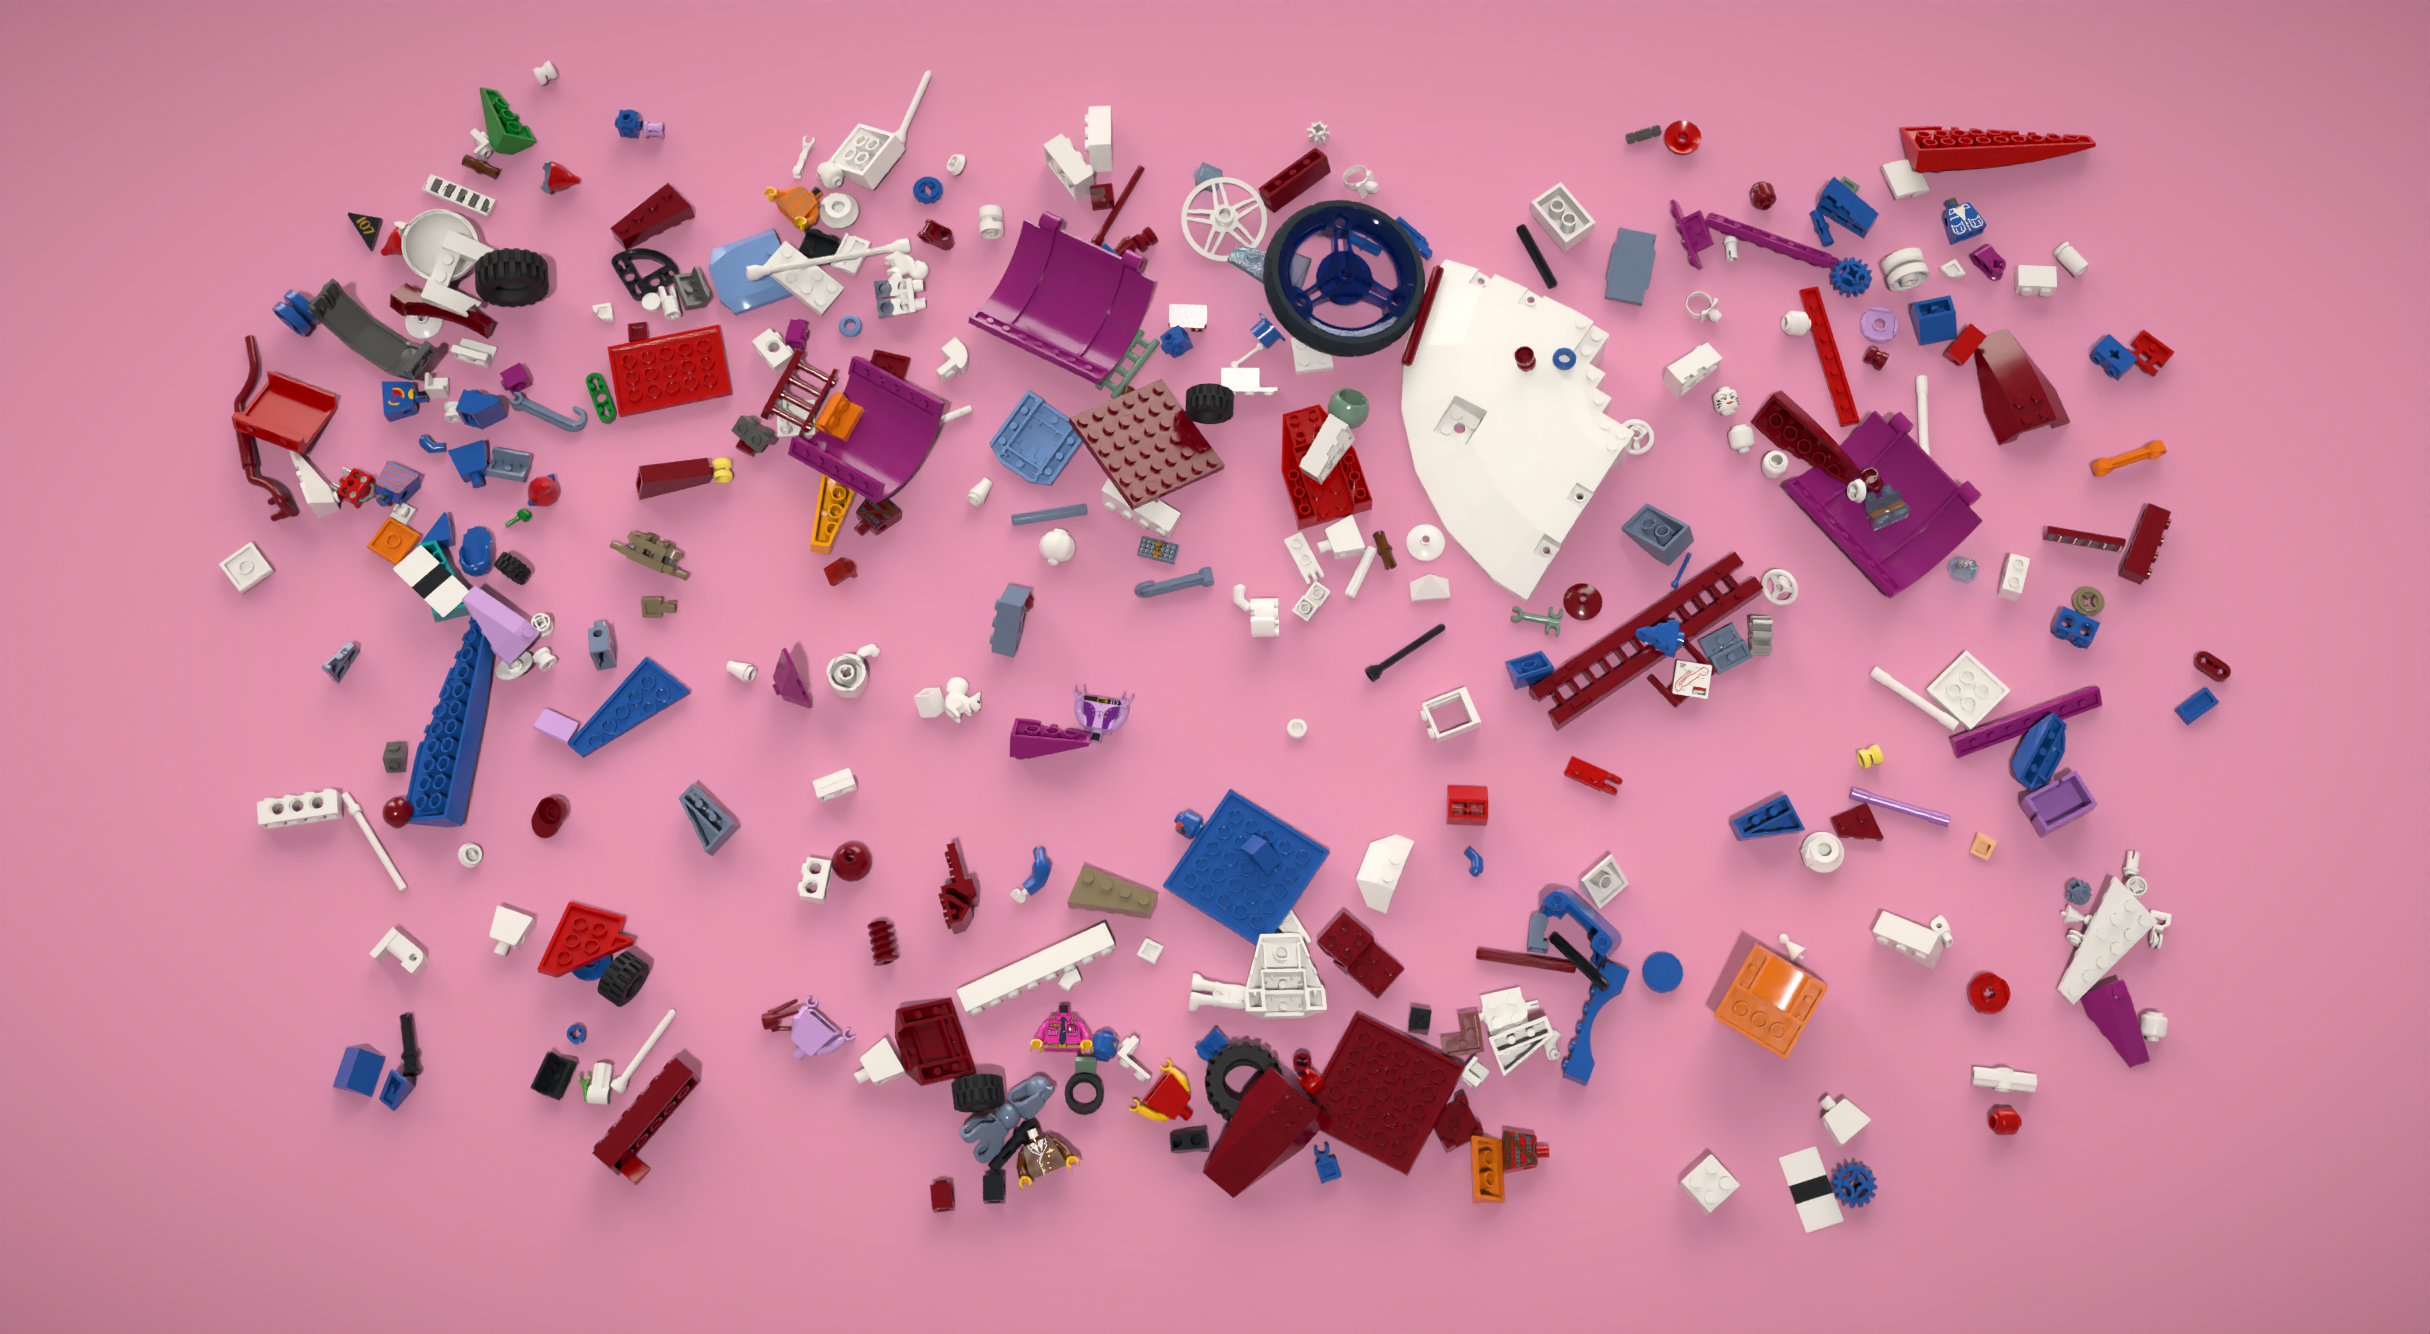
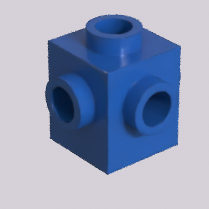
(629, 123)
(1175, 341)

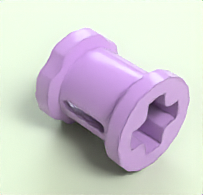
(654, 129)

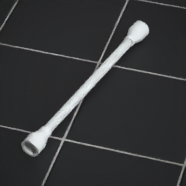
(756, 272)

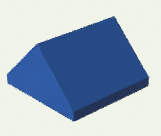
(1529, 669)
(359, 1071)

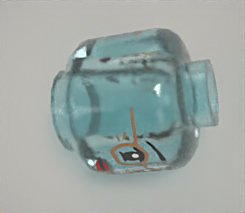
(1963, 569)

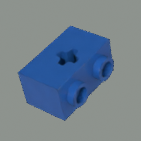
(2110, 348)

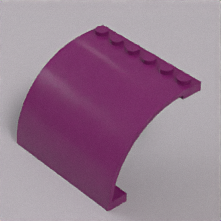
(887, 439)

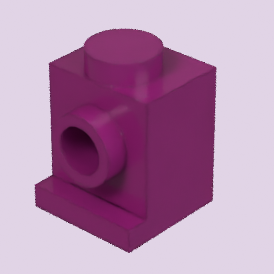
(797, 334)

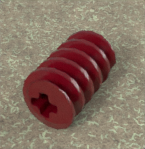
(881, 943)

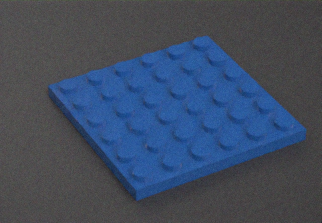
(1229, 885)

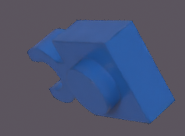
(1326, 1168)

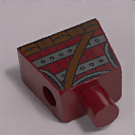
(876, 516)

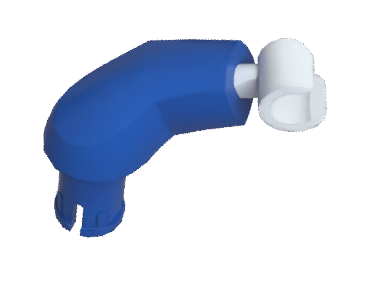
(1038, 878)

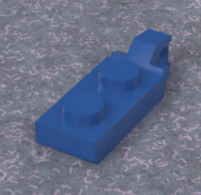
(1418, 239)

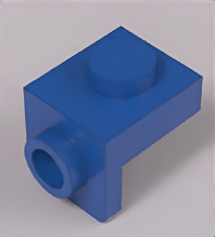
(1212, 1045)

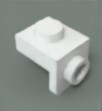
(485, 147)

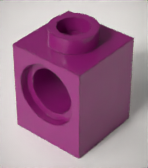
(515, 379)

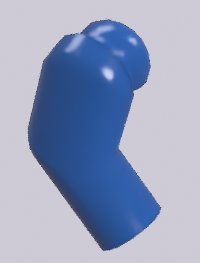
(431, 447)
(1477, 862)

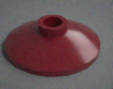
(1582, 610)

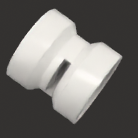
(545, 73)
(545, 628)
(2137, 885)

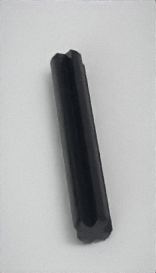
(1536, 256)
(1574, 957)

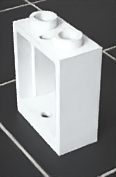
(1467, 705)

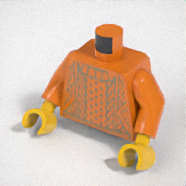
(797, 204)

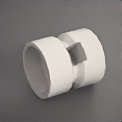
(991, 222)

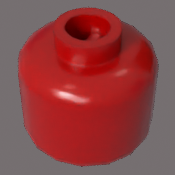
(2004, 1121)

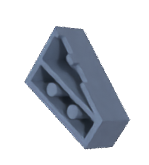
(1009, 620)
(708, 819)

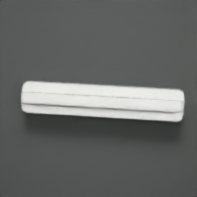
(1360, 572)

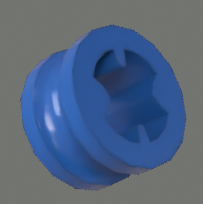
(581, 1038)

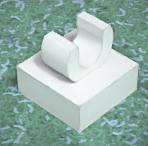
(403, 513)

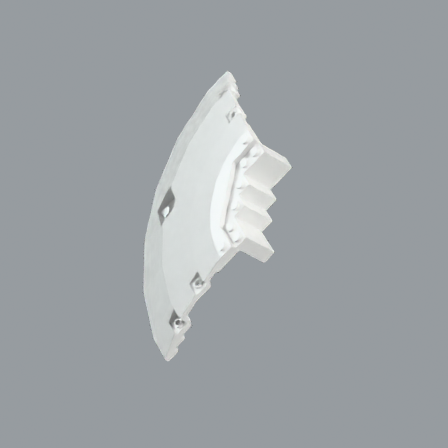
(1527, 436)

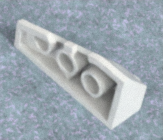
(316, 491)

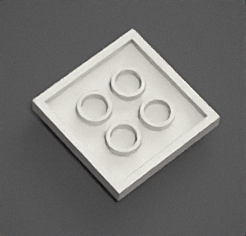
(1967, 690)

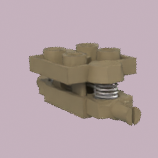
(640, 553)

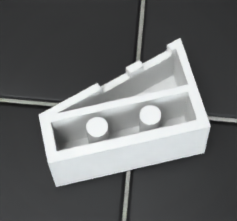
(1099, 138)
(1327, 449)
(1909, 939)
(1520, 1043)

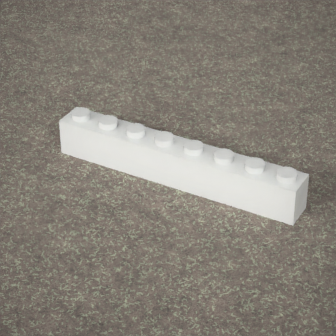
(1036, 969)

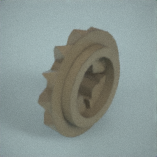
(2087, 593)

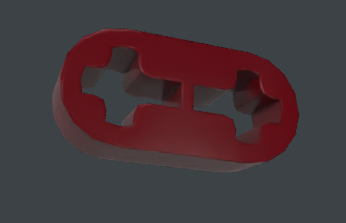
(2212, 666)

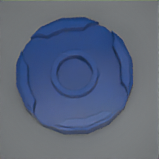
(1662, 972)

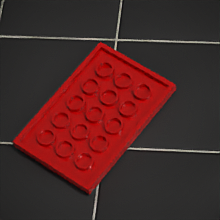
(669, 370)

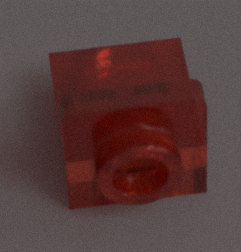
(840, 570)

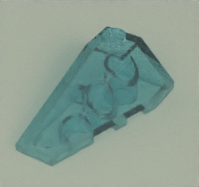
(1252, 262)

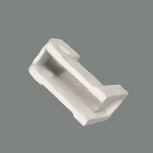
(403, 949)

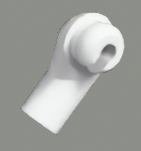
(1238, 597)
(870, 649)
(1550, 1047)

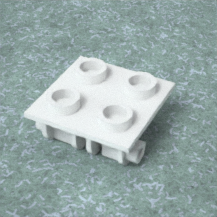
(788, 429)

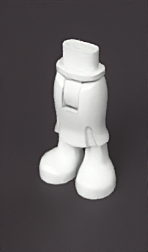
(1222, 995)

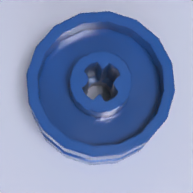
(295, 313)

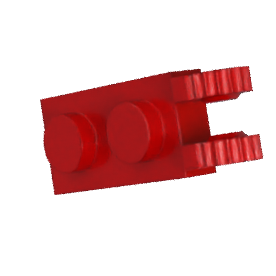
(1591, 776)

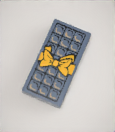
(1158, 550)

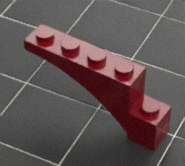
(408, 301)

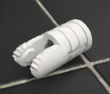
(669, 303)

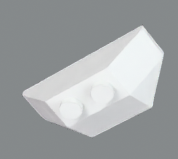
(1383, 870)

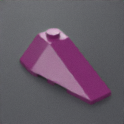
(788, 682)
(1033, 740)
(2115, 1016)

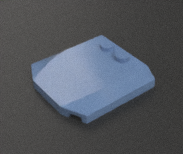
(730, 278)
(1035, 441)

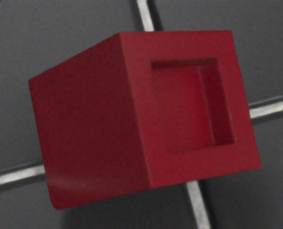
(1102, 196)

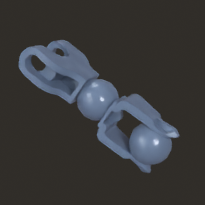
(1023, 1101)

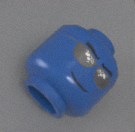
(1104, 1046)

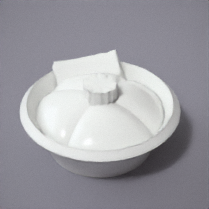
(838, 210)
(1822, 852)

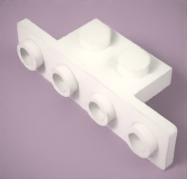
(1244, 380)

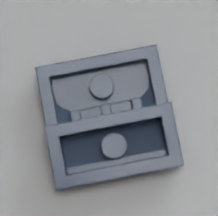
(1725, 648)

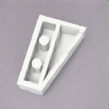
(1691, 370)

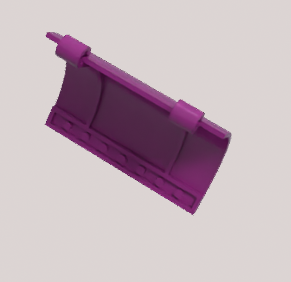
(1068, 300)
(1903, 549)

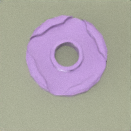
(1874, 334)

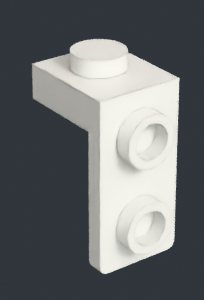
(1127, 1048)

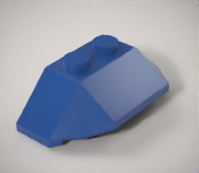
(2040, 752)

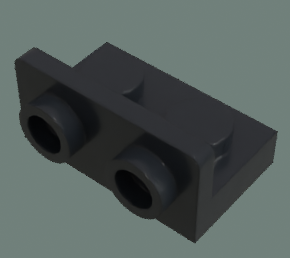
(819, 244)

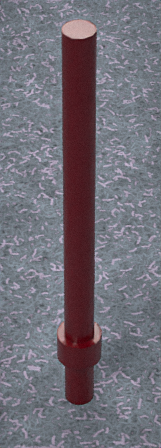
(1098, 239)

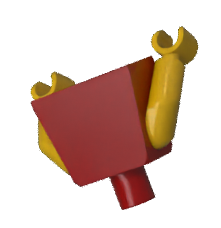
(1167, 1097)

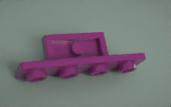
(1694, 231)

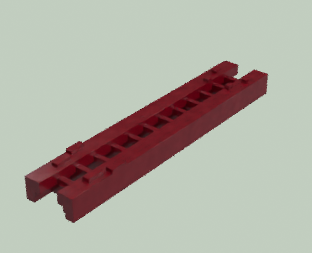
(1647, 657)

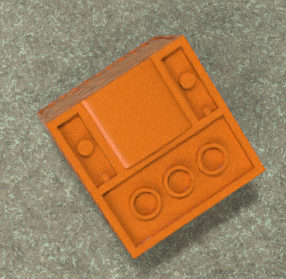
(1771, 1001)

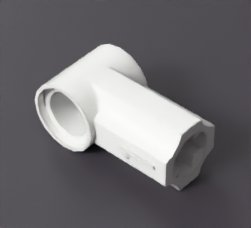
(599, 1091)

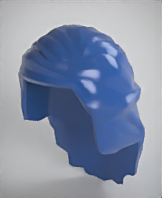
(476, 552)

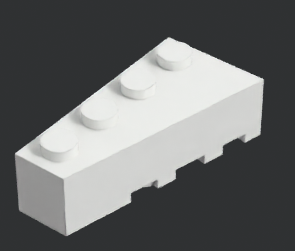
(1153, 515)

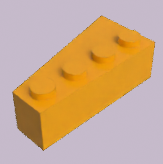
(831, 512)

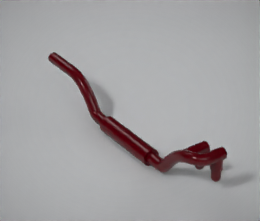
(246, 445)

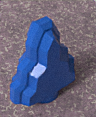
(1663, 637)

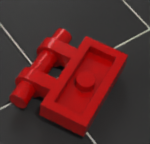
(2153, 350)

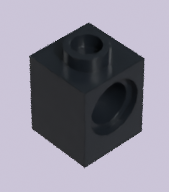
(1419, 1021)
(994, 1188)

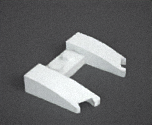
(436, 288)

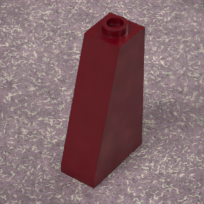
(672, 476)

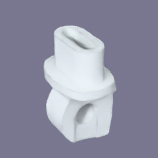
(1944, 931)

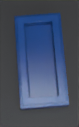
(2196, 706)

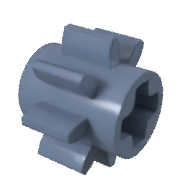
(2078, 892)

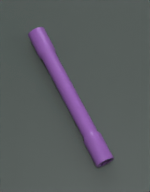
(1931, 816)

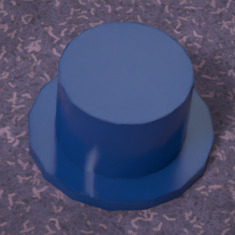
(1266, 332)

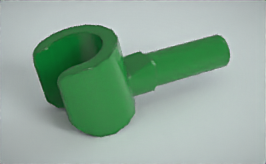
(522, 514)

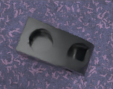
(1190, 1142)

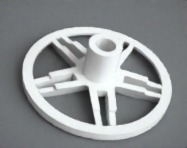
(1223, 217)

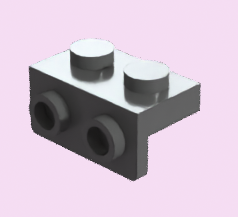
(692, 289)
(754, 433)

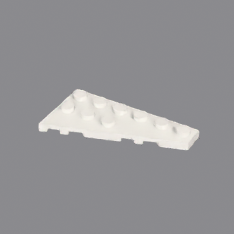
(2109, 936)

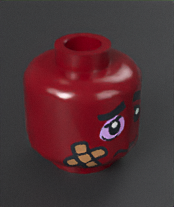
(1763, 195)

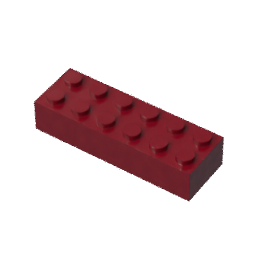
(646, 1115)

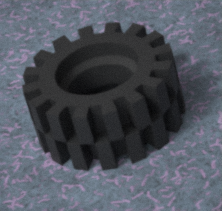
(512, 568)

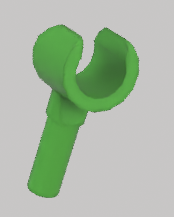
(584, 1084)

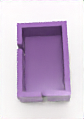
(2059, 806)

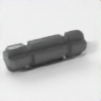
(1643, 134)

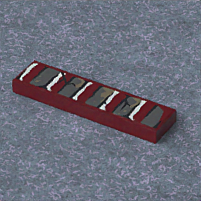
(2084, 539)

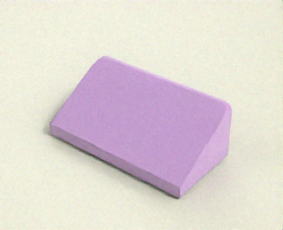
(556, 726)

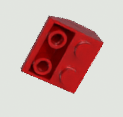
(1467, 805)

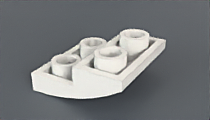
(1904, 179)

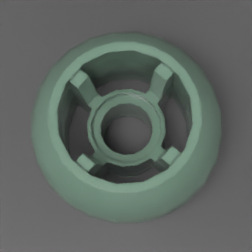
(1349, 407)

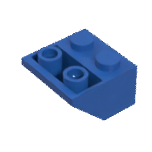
(1934, 320)
(479, 409)

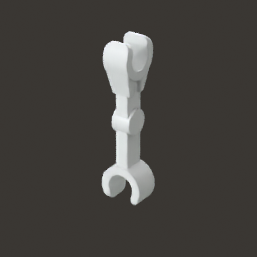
(807, 147)

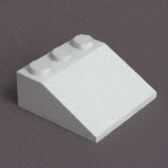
(868, 155)

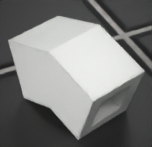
(1069, 980)

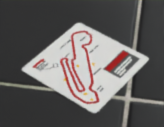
(1692, 679)

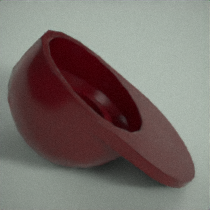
(548, 816)

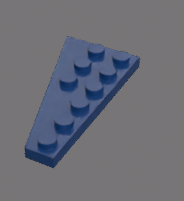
(633, 702)

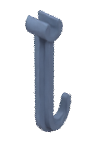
(548, 415)
(1152, 589)

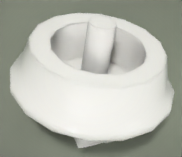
(956, 164)
(1856, 491)
(470, 855)

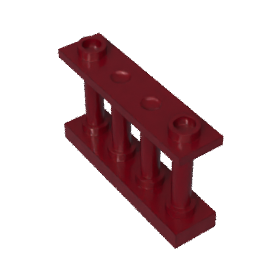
(789, 378)

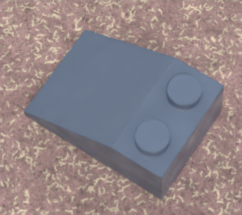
(1659, 533)

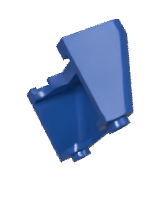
(1605, 936)

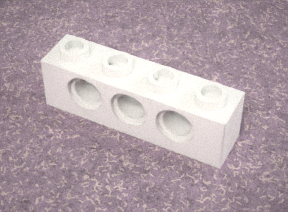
(330, 810)

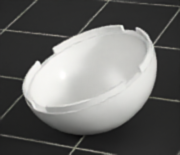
(425, 237)

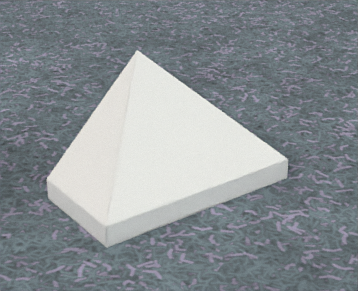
(1429, 588)

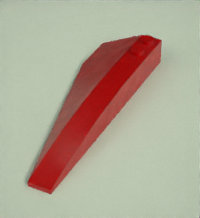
(1940, 150)

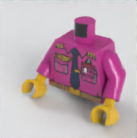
(1062, 1034)

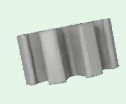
(1760, 635)

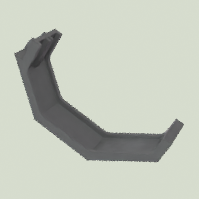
(367, 335)

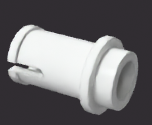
(1731, 248)
(2131, 867)

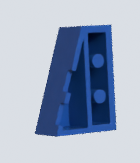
(1846, 208)
(1768, 821)

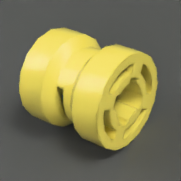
(722, 470)
(1869, 757)

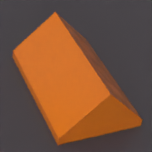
(1487, 1170)

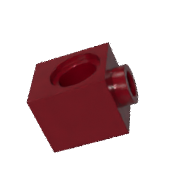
(942, 1196)

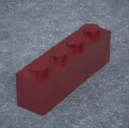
(1294, 180)
(2145, 543)

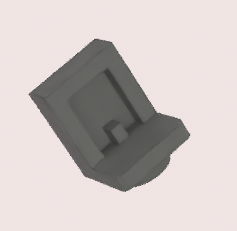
(394, 757)

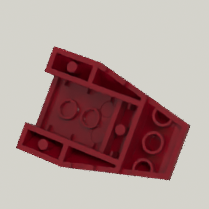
(2014, 389)
(1263, 1133)

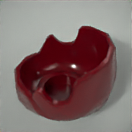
(397, 812)

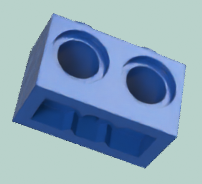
(2077, 623)

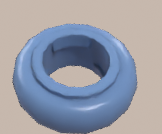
(850, 319)

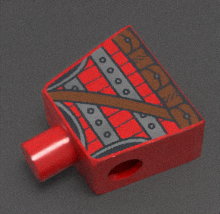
(1521, 1151)

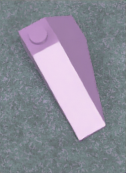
(503, 628)

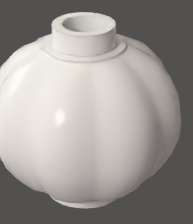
(1057, 547)

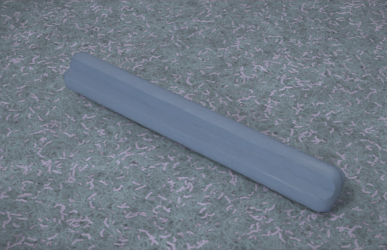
(1049, 514)

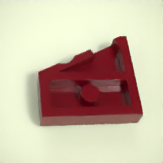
(1857, 824)

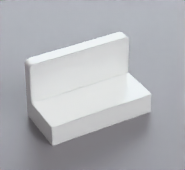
(474, 352)
(834, 785)

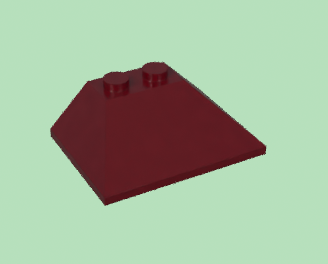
(932, 1042)

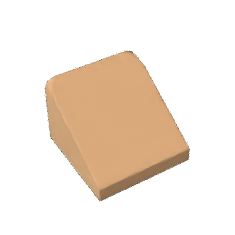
(1983, 846)

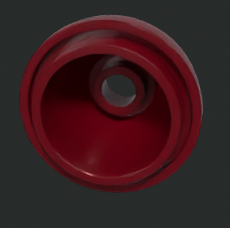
(855, 869)

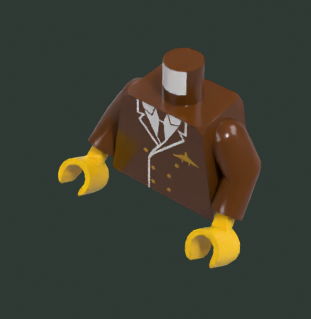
(1042, 1156)

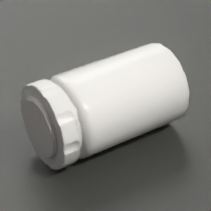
(2071, 259)

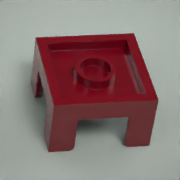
(1457, 1125)

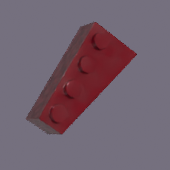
(652, 217)

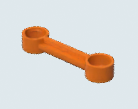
(2151, 451)

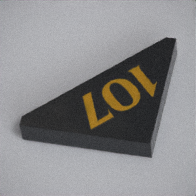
(367, 227)

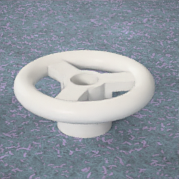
(1637, 428)
(1788, 584)

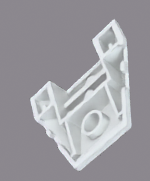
(1283, 980)

